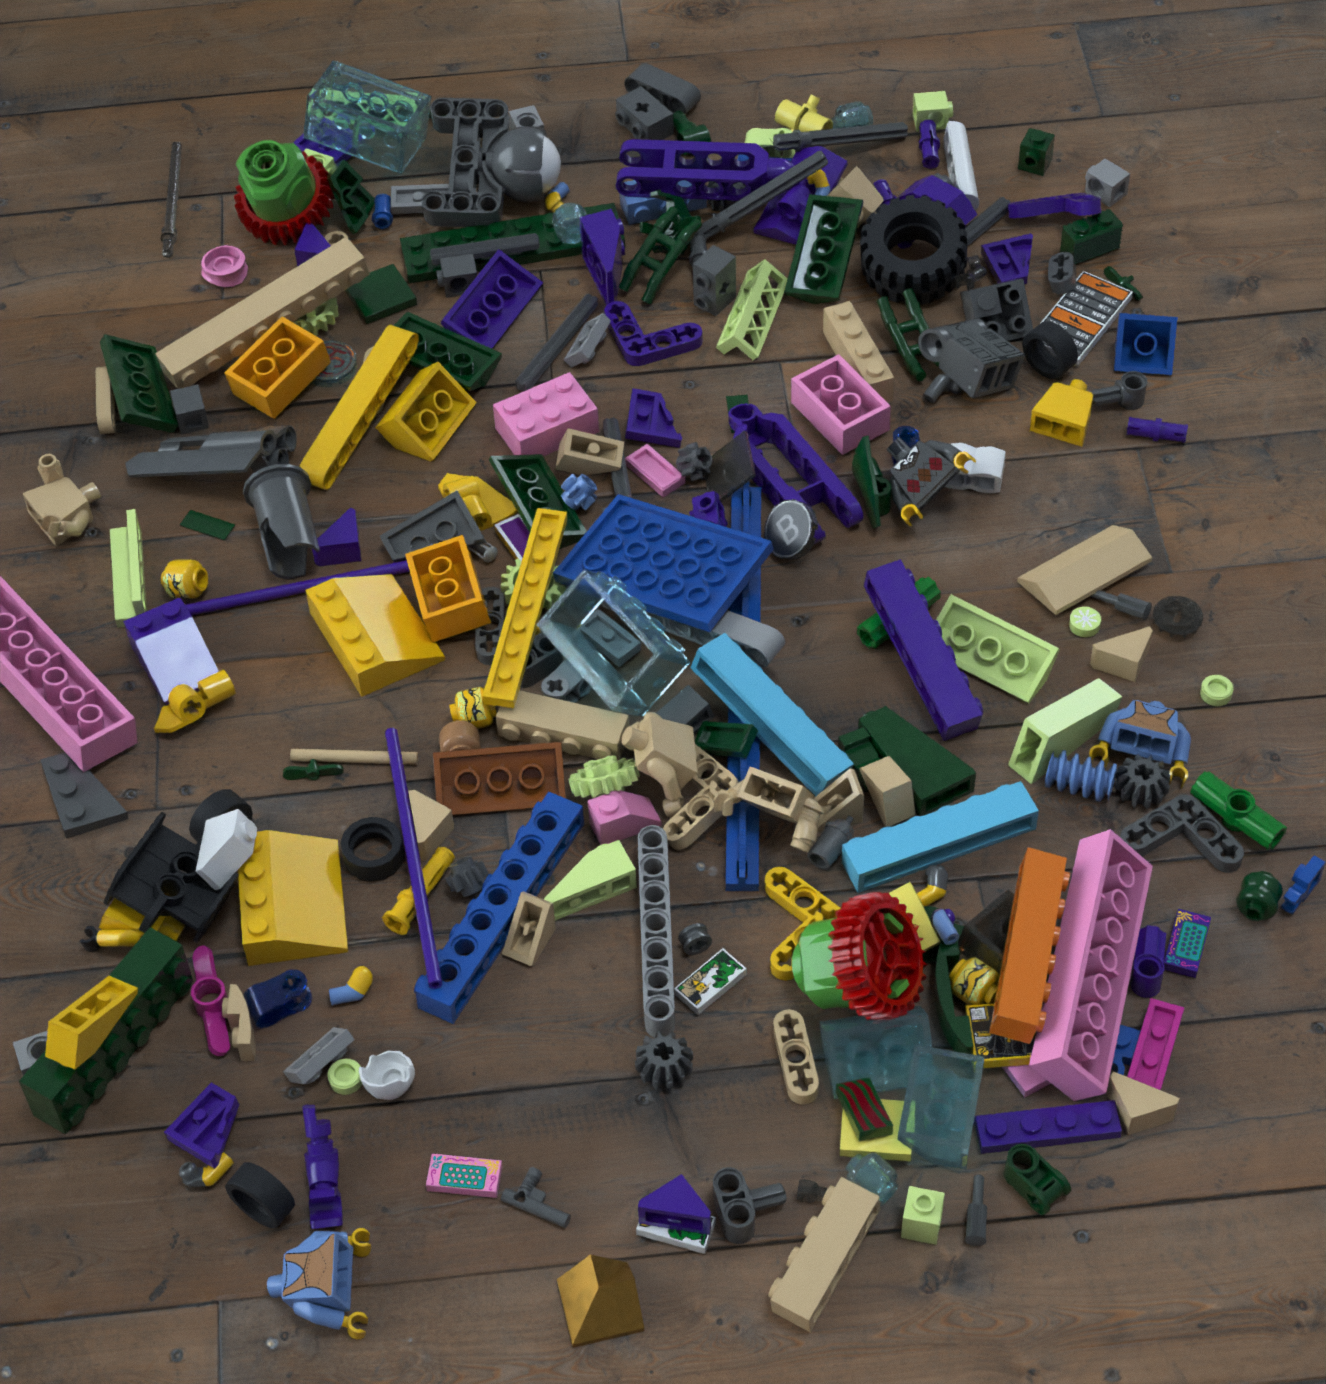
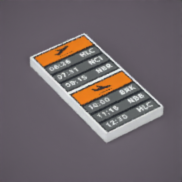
(1088, 311)

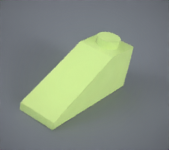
(594, 879)

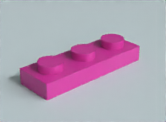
(1155, 1043)

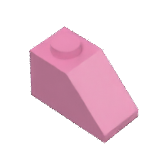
(620, 815)

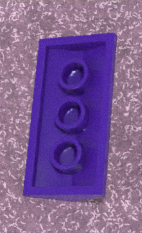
(775, 225)
(492, 301)

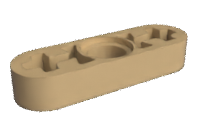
(104, 402)
(789, 1069)

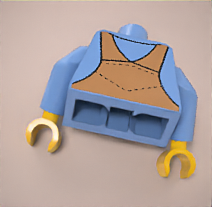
(1146, 731)
(319, 1279)

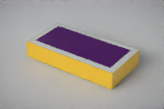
(513, 535)

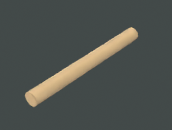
(349, 756)

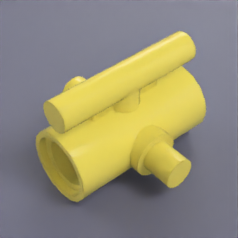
(802, 117)

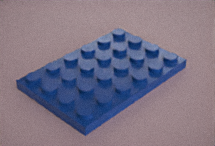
(668, 560)

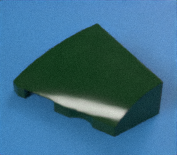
(350, 195)

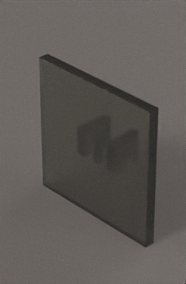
(731, 467)

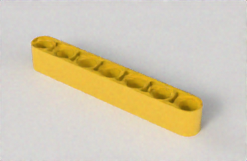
(359, 406)

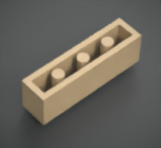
(854, 344)
(577, 726)
(825, 1253)

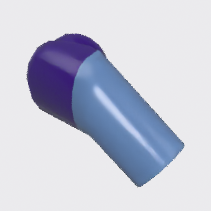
(943, 923)

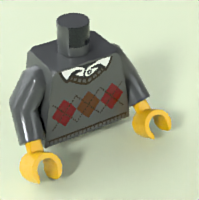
(922, 473)

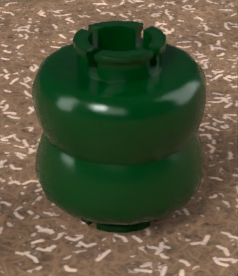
(1259, 896)

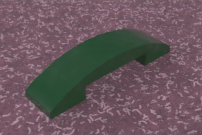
(958, 1028)

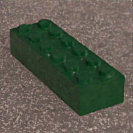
(162, 975)

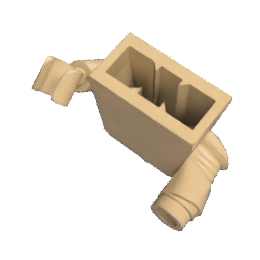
(857, 186)
(59, 504)
(665, 753)
(779, 799)

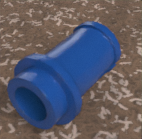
(382, 214)

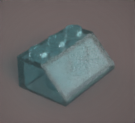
(873, 1048)
(941, 1105)

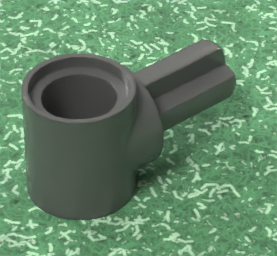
(1128, 391)

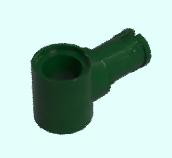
(688, 130)

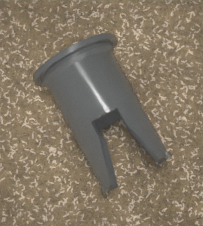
(283, 517)

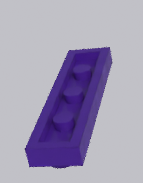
(1048, 1126)

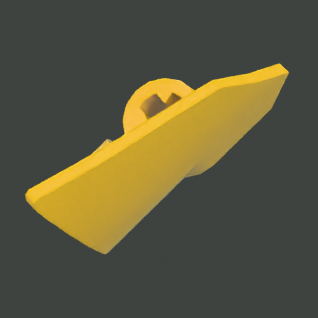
(481, 499)
(188, 705)

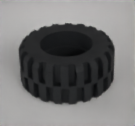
(906, 221)

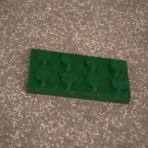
(138, 384)

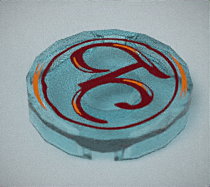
(342, 364)

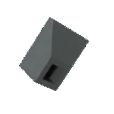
(1000, 307)

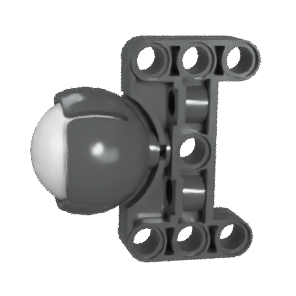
(508, 163)

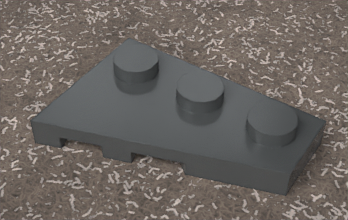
(433, 525)
(79, 797)

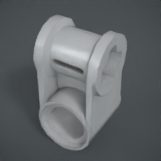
(565, 684)

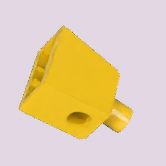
(1063, 412)

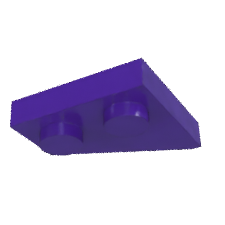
(650, 420)
(205, 1125)

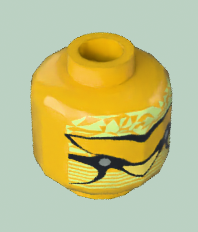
(184, 579)
(470, 708)
(974, 981)

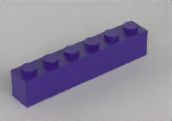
(923, 650)

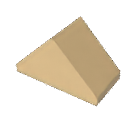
(1122, 654)
(889, 790)
(841, 800)
(431, 821)
(530, 929)
(1140, 1104)

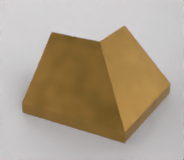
(600, 1301)

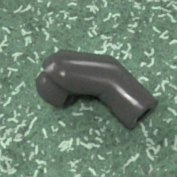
(941, 384)

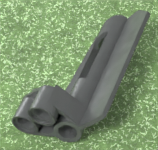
(218, 453)

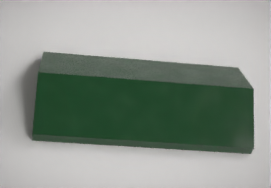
(823, 248)
(463, 358)
(534, 486)

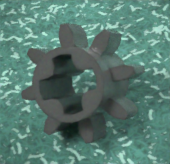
(694, 461)
(466, 876)

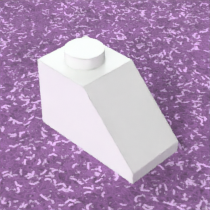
(225, 847)

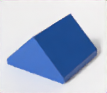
(1145, 343)

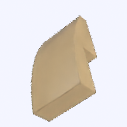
(240, 1023)

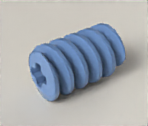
(1080, 776)

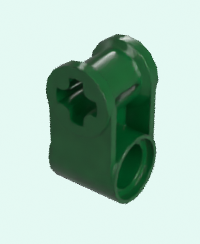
(1040, 1183)

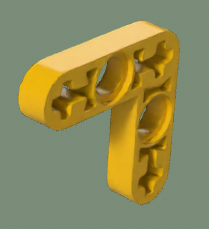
(797, 889)

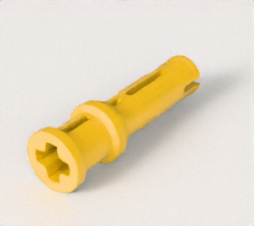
(404, 910)

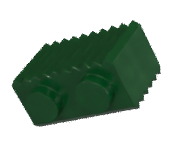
(1092, 236)

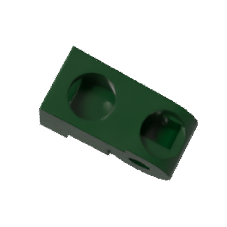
(859, 750)

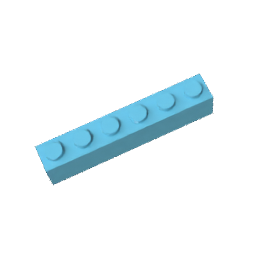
(777, 718)
(939, 836)

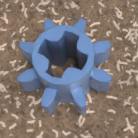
(579, 491)

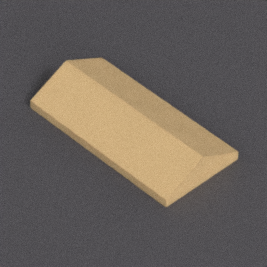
(1086, 568)

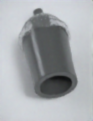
(829, 844)

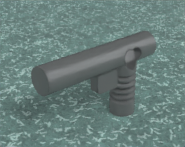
(534, 1200)

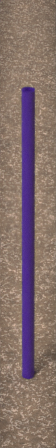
(288, 589)
(413, 860)

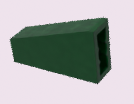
(934, 771)

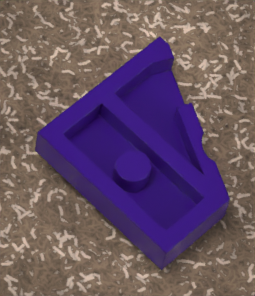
(1009, 258)

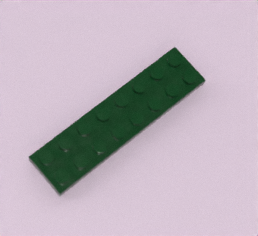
(417, 248)

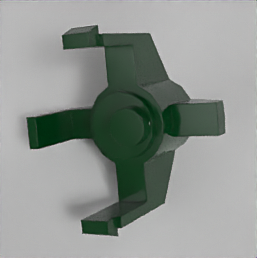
(677, 224)

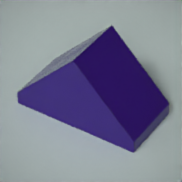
(309, 244)
(339, 542)
(675, 1208)

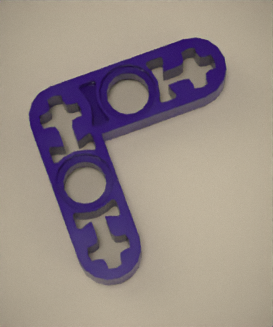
(1075, 203)
(641, 343)

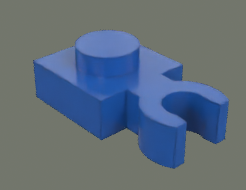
(1305, 879)
(1125, 1048)

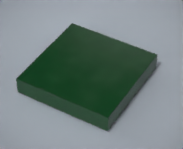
(381, 294)

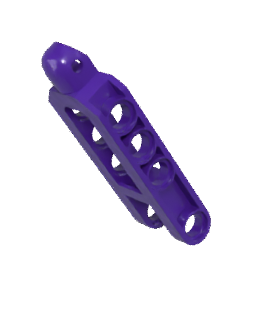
(663, 167)
(822, 482)

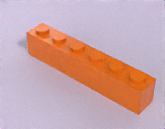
(1029, 945)

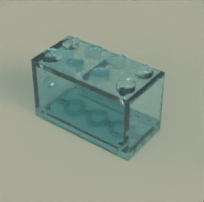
(367, 116)
(562, 628)

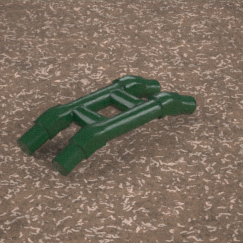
(660, 269)
(897, 330)

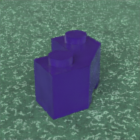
(944, 192)

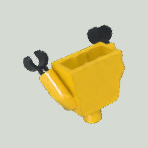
(121, 928)

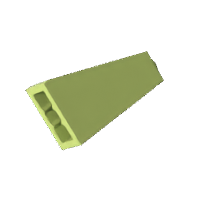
(1062, 727)

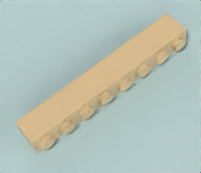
(245, 322)

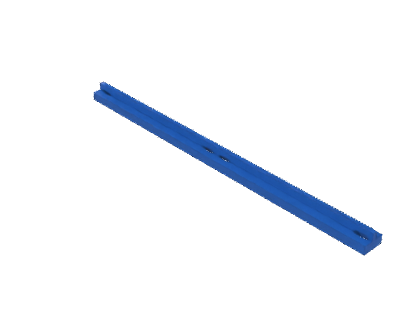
(743, 824)

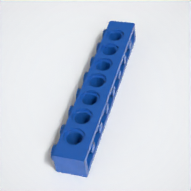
(565, 822)

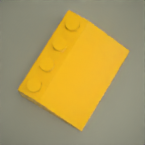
(372, 630)
(291, 898)

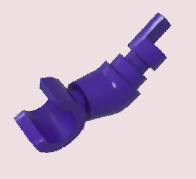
(322, 1172)

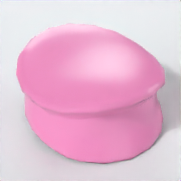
(224, 266)

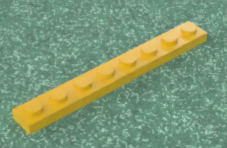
(525, 608)

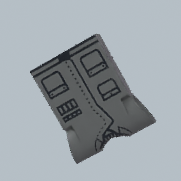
(973, 356)

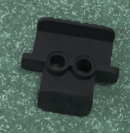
(155, 870)

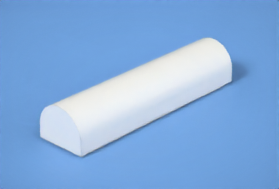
(959, 161)

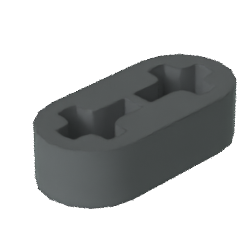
(1062, 272)

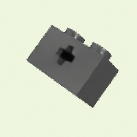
(644, 115)
(714, 280)

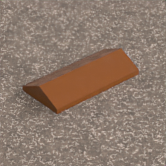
(498, 777)

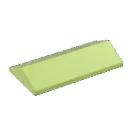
(996, 649)

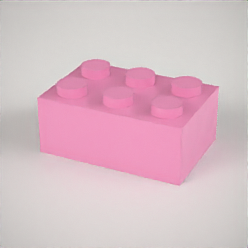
(840, 404)
(540, 416)

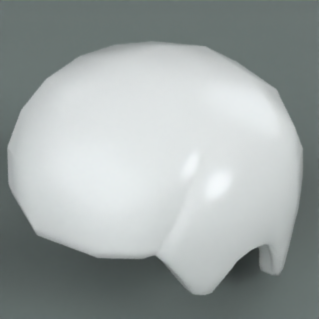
(387, 1075)

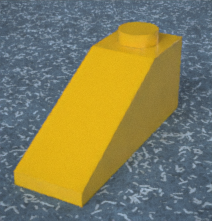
(86, 1023)

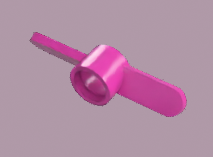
(211, 1011)

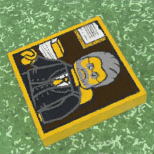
(996, 1049)

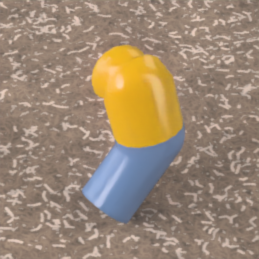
(821, 183)
(553, 198)
(355, 988)

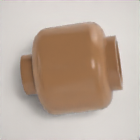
(459, 736)

